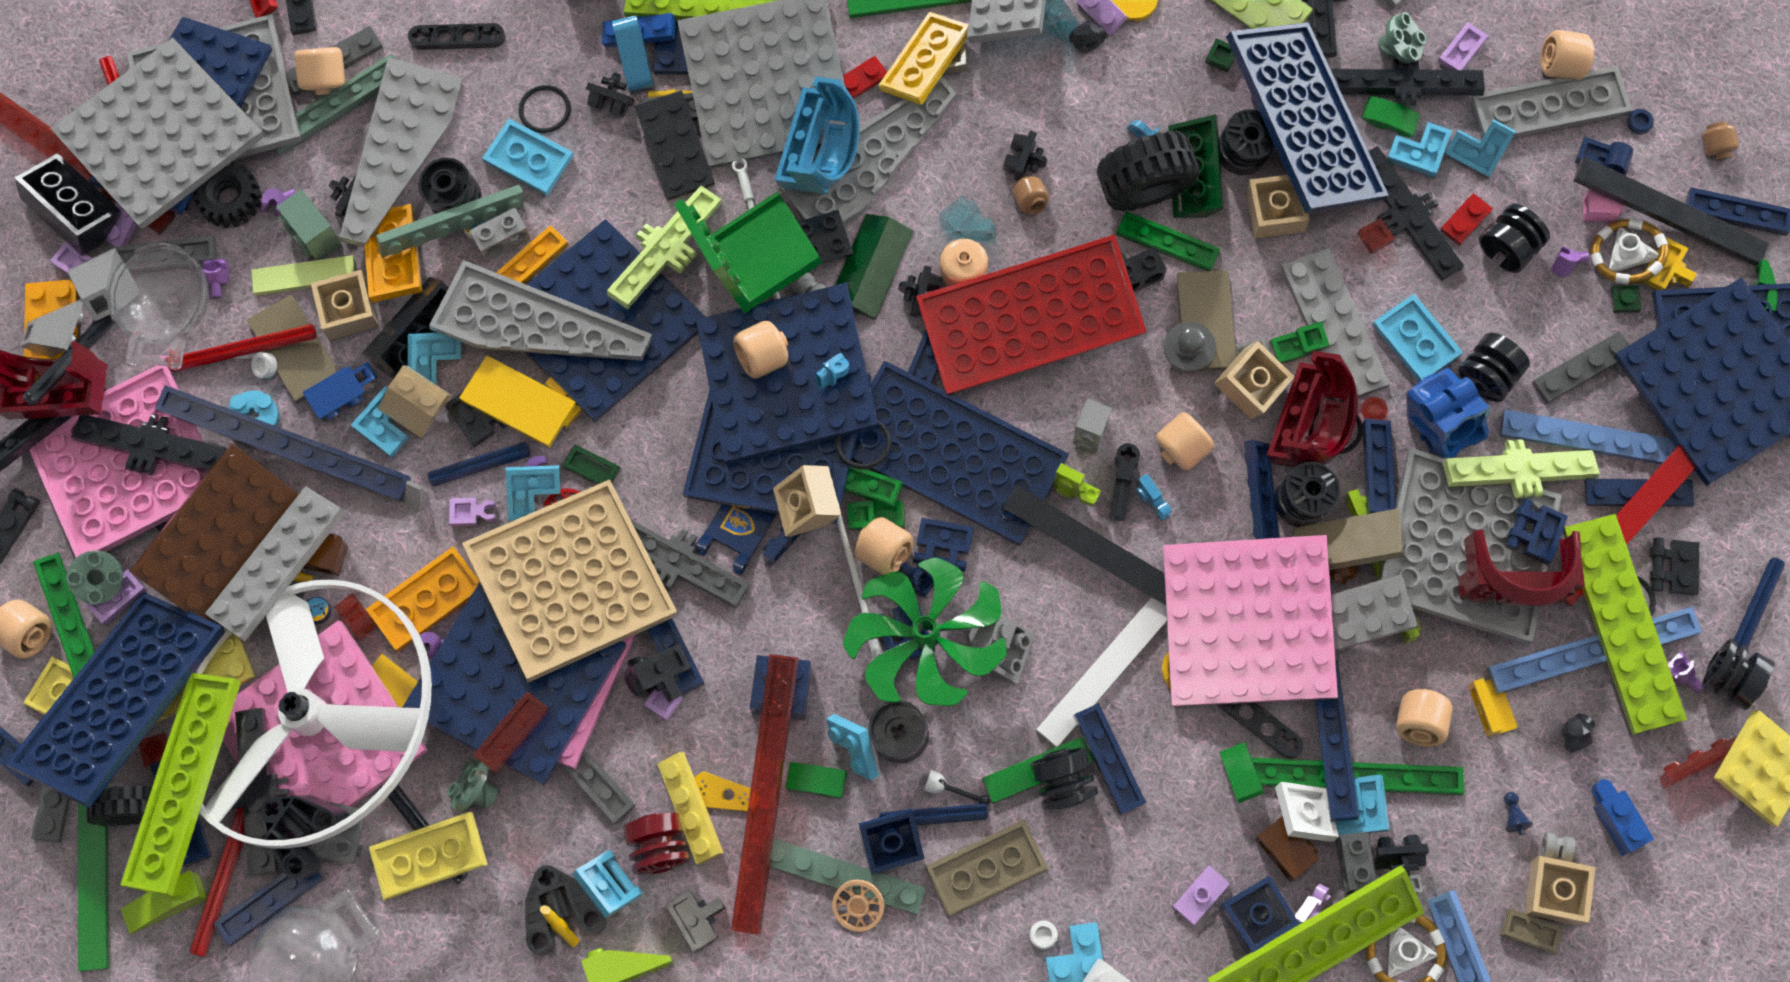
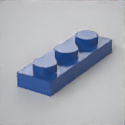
(653, 29)

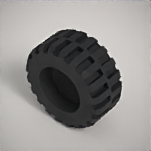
(1148, 171)

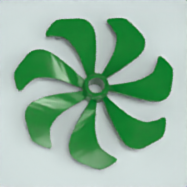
(929, 684)

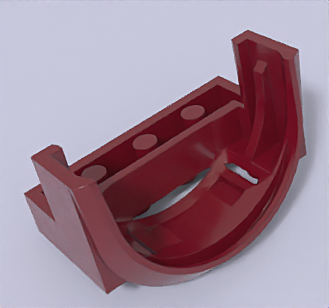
(74, 395)
(1335, 419)
(1519, 588)

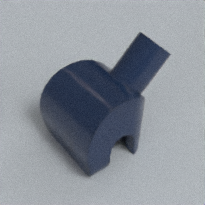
(921, 580)

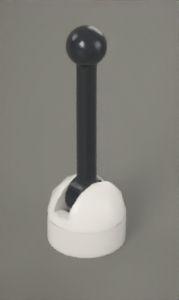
(936, 784)

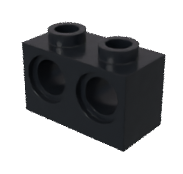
(1145, 269)

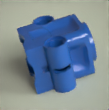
(1447, 413)

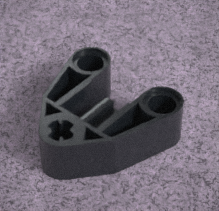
(290, 819)
(580, 902)

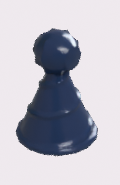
(1517, 819)

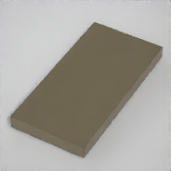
(1207, 301)
(300, 363)
(1360, 538)
(986, 868)

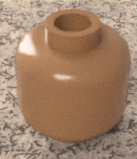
(1720, 140)
(1030, 195)

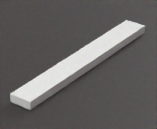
(1104, 671)

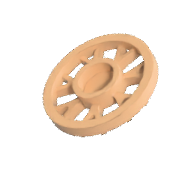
(858, 905)

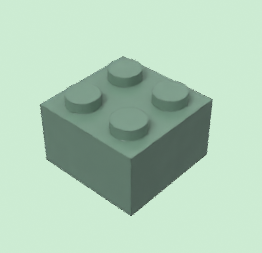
(307, 226)

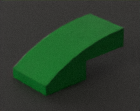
(1388, 114)
(1766, 276)
(1300, 343)
(862, 513)
(1241, 772)
(816, 780)

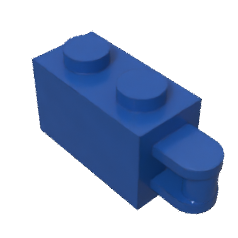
(338, 390)
(1620, 817)

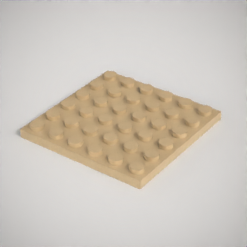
(569, 580)

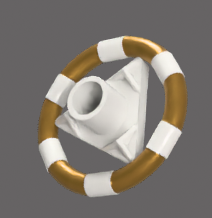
(1629, 251)
(1409, 952)

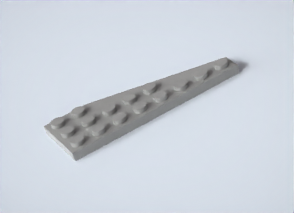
(1005, 19)
(405, 127)
(880, 152)
(512, 316)

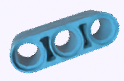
(633, 53)

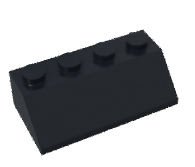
(68, 203)
(390, 346)

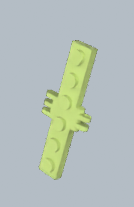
(661, 248)
(1521, 469)

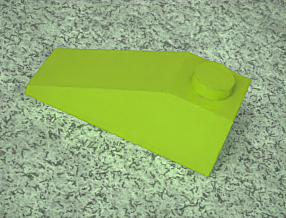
(156, 907)
(621, 965)

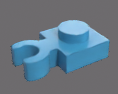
(1150, 493)

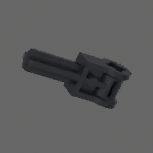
(1123, 480)

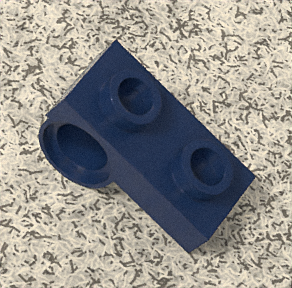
(1614, 156)

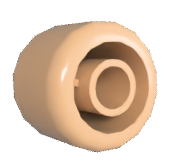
(1567, 55)
(319, 69)
(962, 261)
(761, 349)
(1184, 442)
(883, 546)
(23, 629)
(1424, 718)

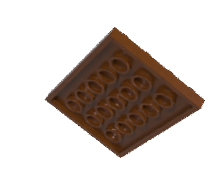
(214, 532)

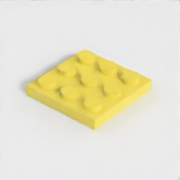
(1759, 768)

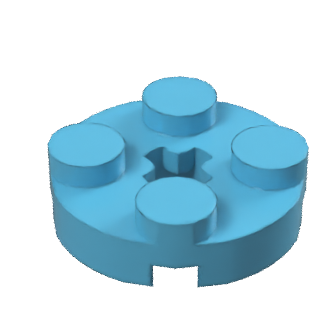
(256, 401)

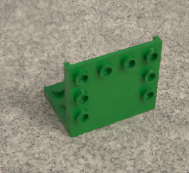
(754, 251)

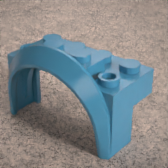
(839, 141)

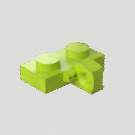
(1070, 483)

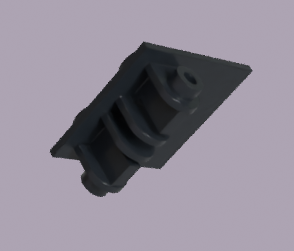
(827, 236)

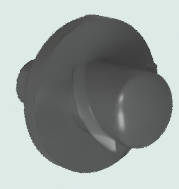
(1189, 347)

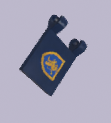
(738, 530)

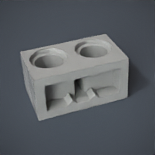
(500, 234)
(1092, 425)

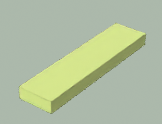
(299, 275)

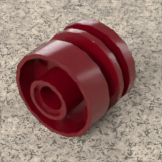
(654, 837)

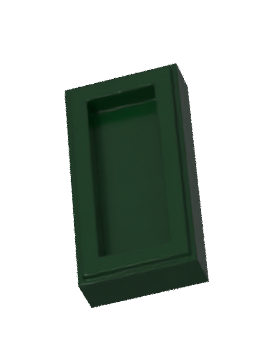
(590, 466)

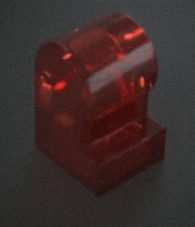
(355, 616)

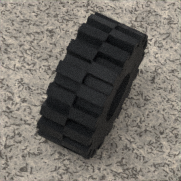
(247, 199)
(119, 806)

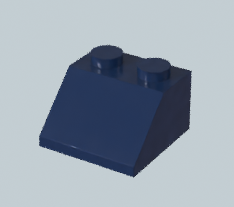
(891, 841)

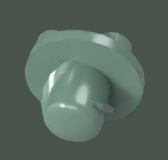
(1402, 39)
(94, 577)
(472, 788)

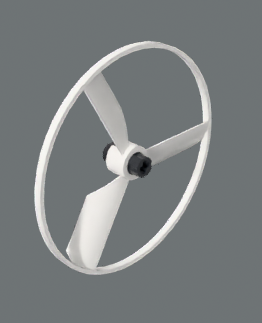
(307, 714)

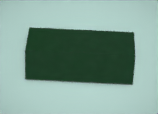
(1206, 194)
(874, 262)

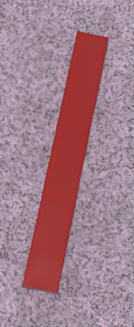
(1650, 498)

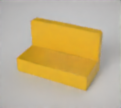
(1492, 708)

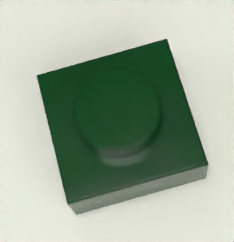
(1220, 55)
(1625, 299)

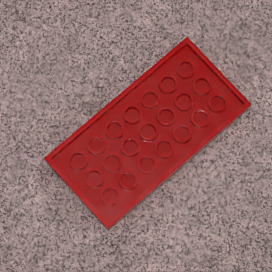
(1031, 314)

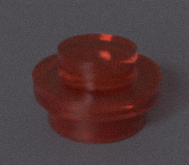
(1374, 408)

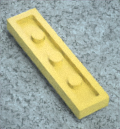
(691, 808)

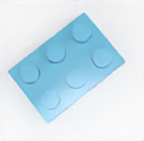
(528, 157)
(1417, 338)

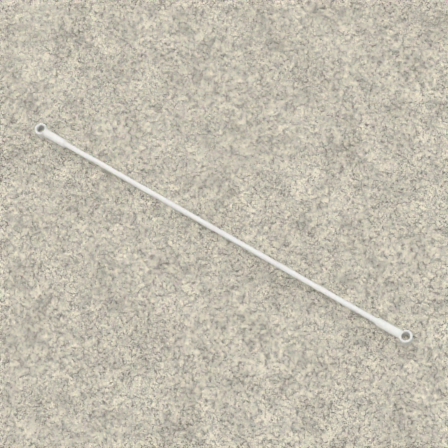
(874, 643)

